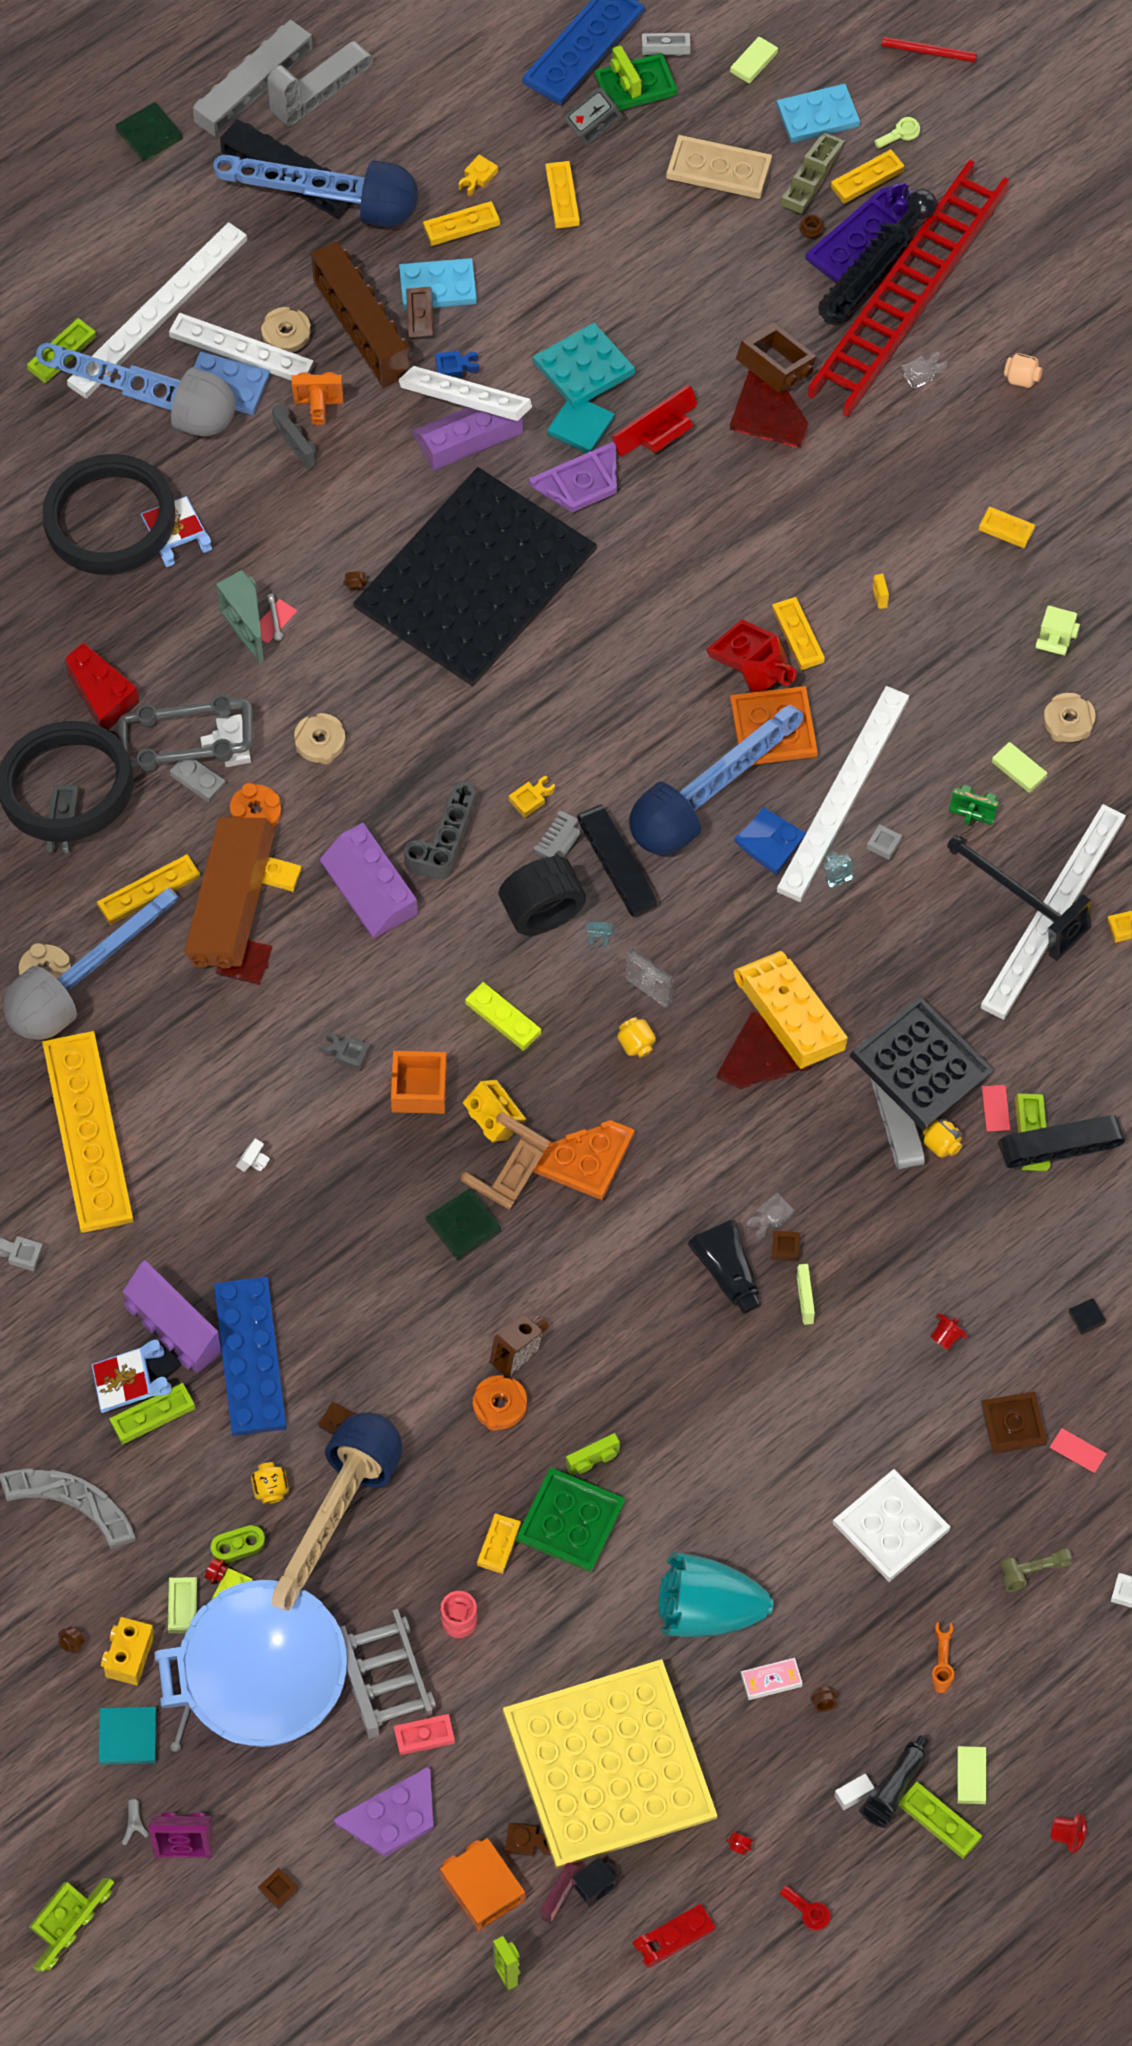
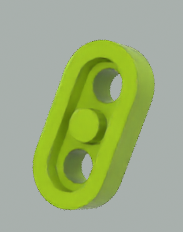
(237, 1543)

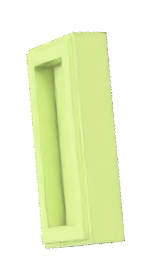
(754, 60)
(1019, 767)
(805, 1294)
(181, 1603)
(971, 1775)

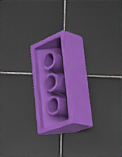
(463, 435)
(369, 881)
(171, 1318)

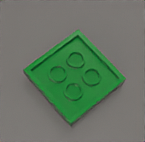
(570, 1520)

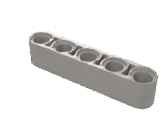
(900, 1131)

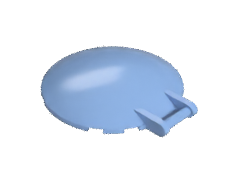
(258, 1668)

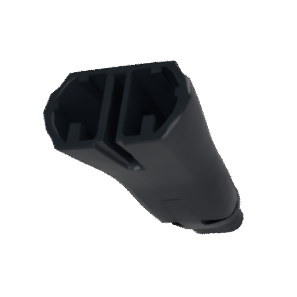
(727, 1261)
(885, 1799)

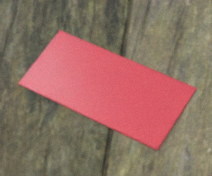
(284, 613)
(996, 1108)
(1078, 1450)

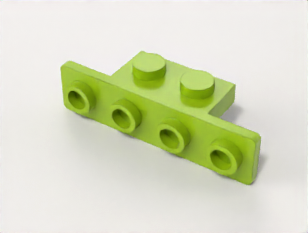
(62, 1918)

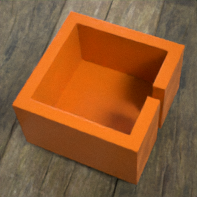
(418, 1082)

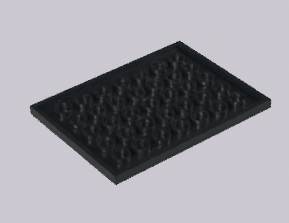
(475, 576)

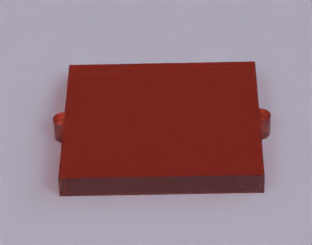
(253, 964)

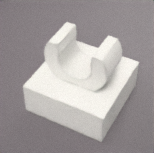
(253, 1157)

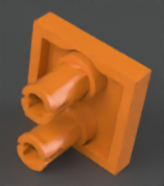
(317, 392)

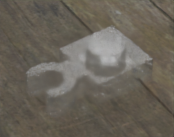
(921, 371)
(771, 1213)

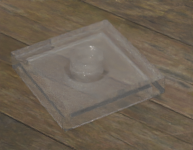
(649, 977)

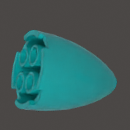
(708, 1598)

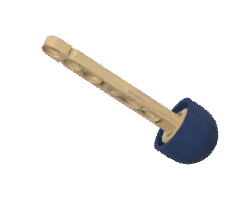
(364, 1454)

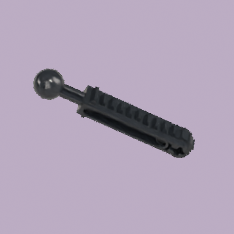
(876, 257)

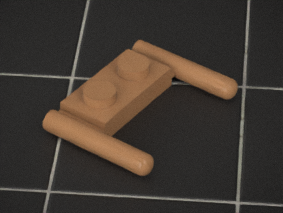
(516, 1169)

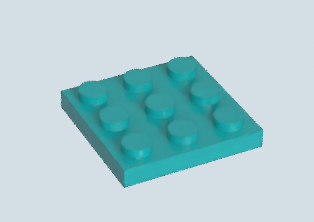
(584, 365)

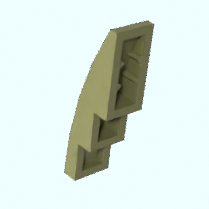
(812, 173)

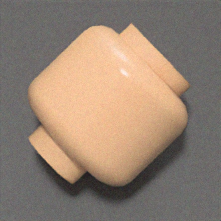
(1023, 370)

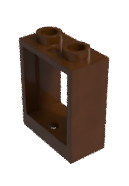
(752, 356)

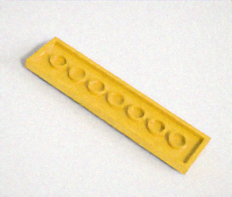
(87, 1132)

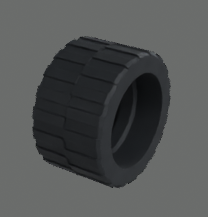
(542, 895)

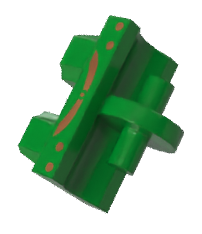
(973, 806)

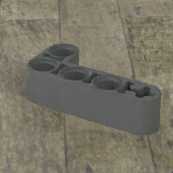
(447, 830)

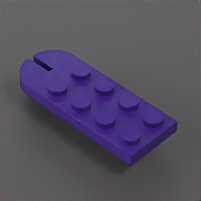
(850, 237)

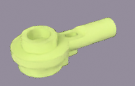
(906, 129)

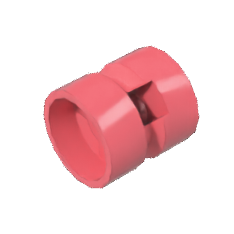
(459, 1614)

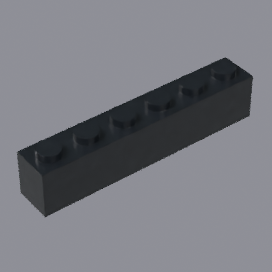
(246, 142)

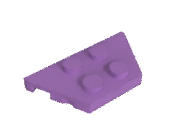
(580, 480)
(393, 1816)

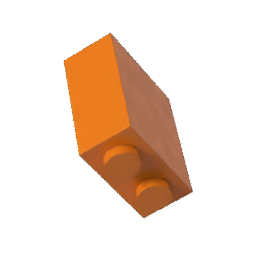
(482, 1883)

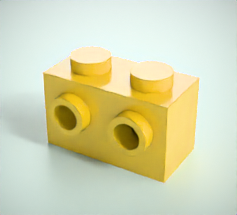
(486, 1103)
(128, 1651)

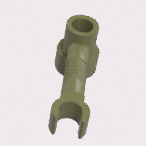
(1014, 1573)

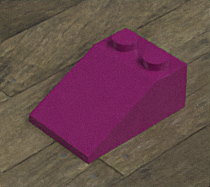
(181, 1835)

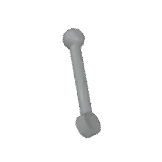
(277, 635)
(176, 1746)

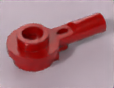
(814, 1915)

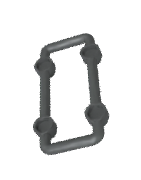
(221, 748)

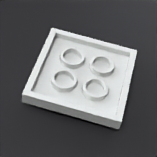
(891, 1525)

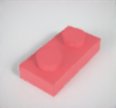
(424, 1734)

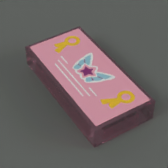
(558, 1893)

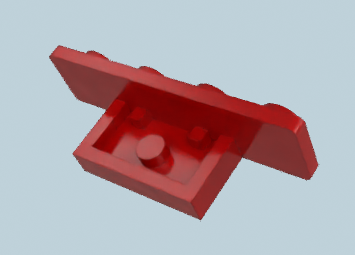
(659, 424)

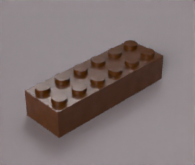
(360, 313)

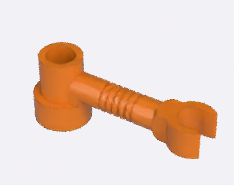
(942, 1673)

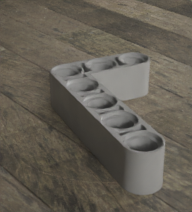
(295, 98)

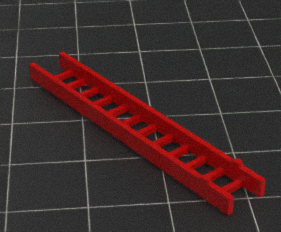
(921, 301)

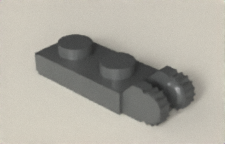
(293, 435)
(63, 805)

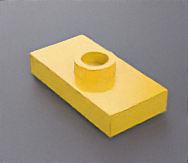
(1006, 527)
(281, 874)
(499, 1543)

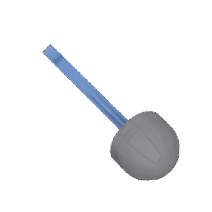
(198, 404)
(40, 1004)

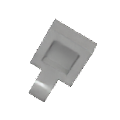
(22, 1253)

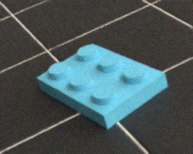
(818, 112)
(450, 281)

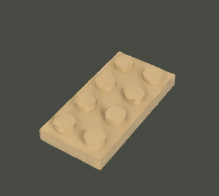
(719, 166)

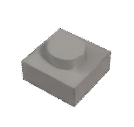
(884, 842)

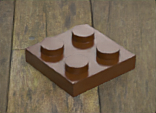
(1013, 1422)

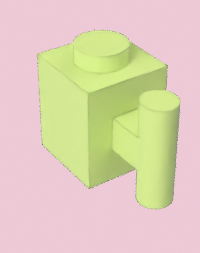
(1057, 630)

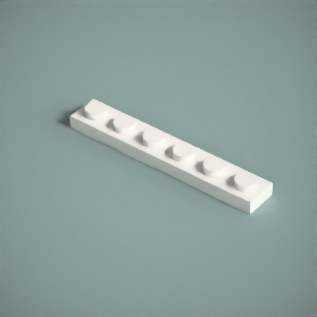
(239, 347)
(465, 393)

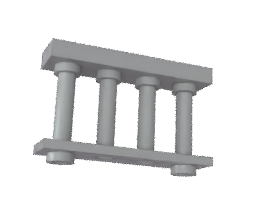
(365, 1693)

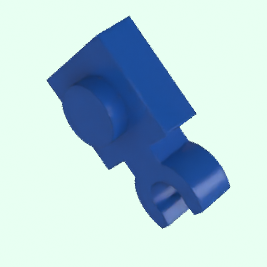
(453, 365)

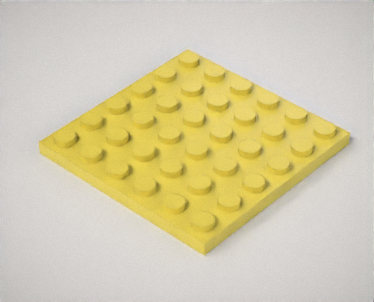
(609, 1763)

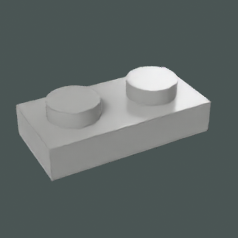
(666, 43)
(198, 779)

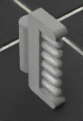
(563, 840)

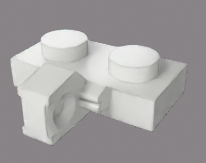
(230, 729)

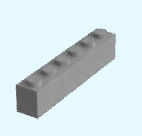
(250, 78)

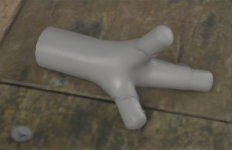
(134, 1821)

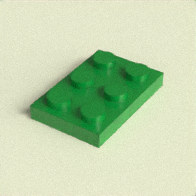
(655, 82)

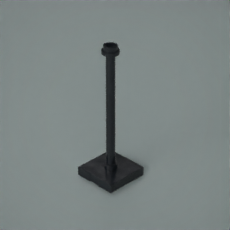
(1066, 927)

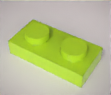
(628, 76)
(585, 1458)

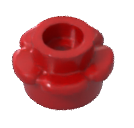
(215, 1571)
(739, 1843)

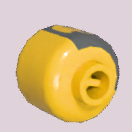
(943, 1138)

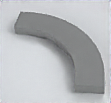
(74, 1492)

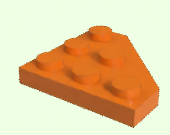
(587, 1158)

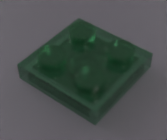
(149, 131)
(463, 1224)

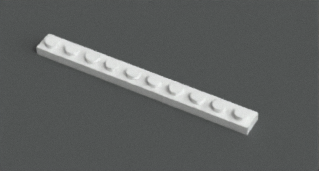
(162, 305)
(843, 794)
(1060, 898)

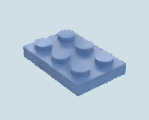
(244, 379)

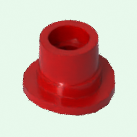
(947, 1331)
(1070, 1832)

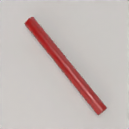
(929, 49)

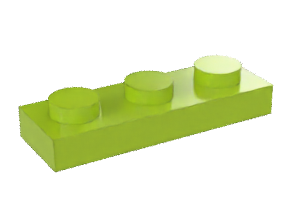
(74, 337)
(1031, 1116)
(152, 1414)
(940, 1820)
(506, 1962)

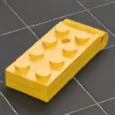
(791, 1009)

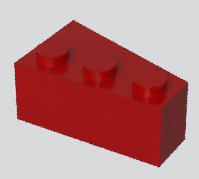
(100, 686)

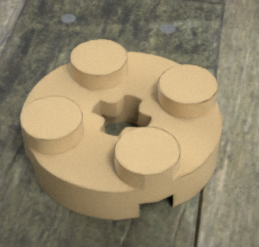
(284, 317)
(1069, 730)
(324, 751)
(45, 955)

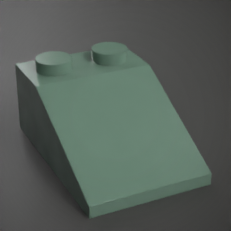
(239, 607)

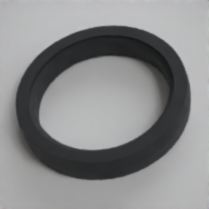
(105, 466)
(81, 825)

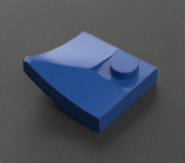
(770, 840)

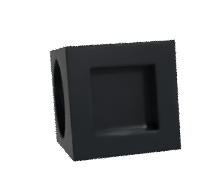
(595, 1881)

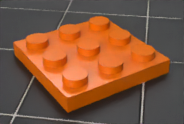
(756, 708)

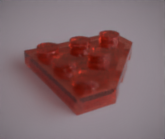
(768, 413)
(756, 1056)

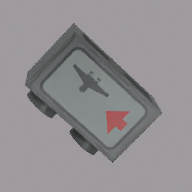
(593, 116)

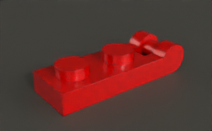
(674, 1935)

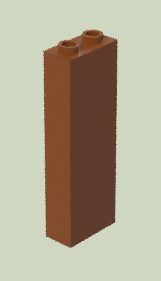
(229, 892)

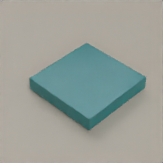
(581, 426)
(127, 1735)

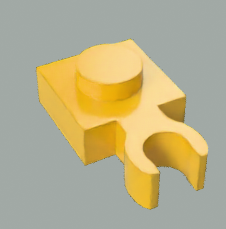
(478, 173)
(530, 798)

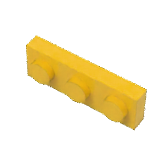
(867, 176)
(562, 194)
(461, 223)
(798, 633)

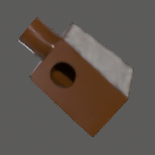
(517, 1344)

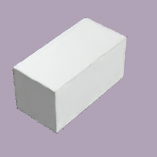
(854, 1792)

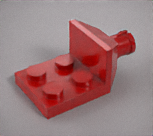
(755, 654)

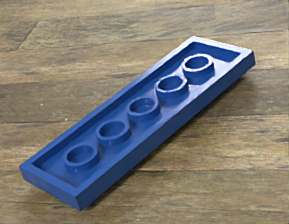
(581, 47)
(250, 1356)

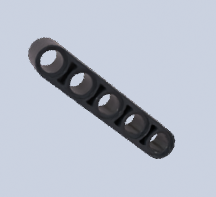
(617, 860)
(1061, 1141)

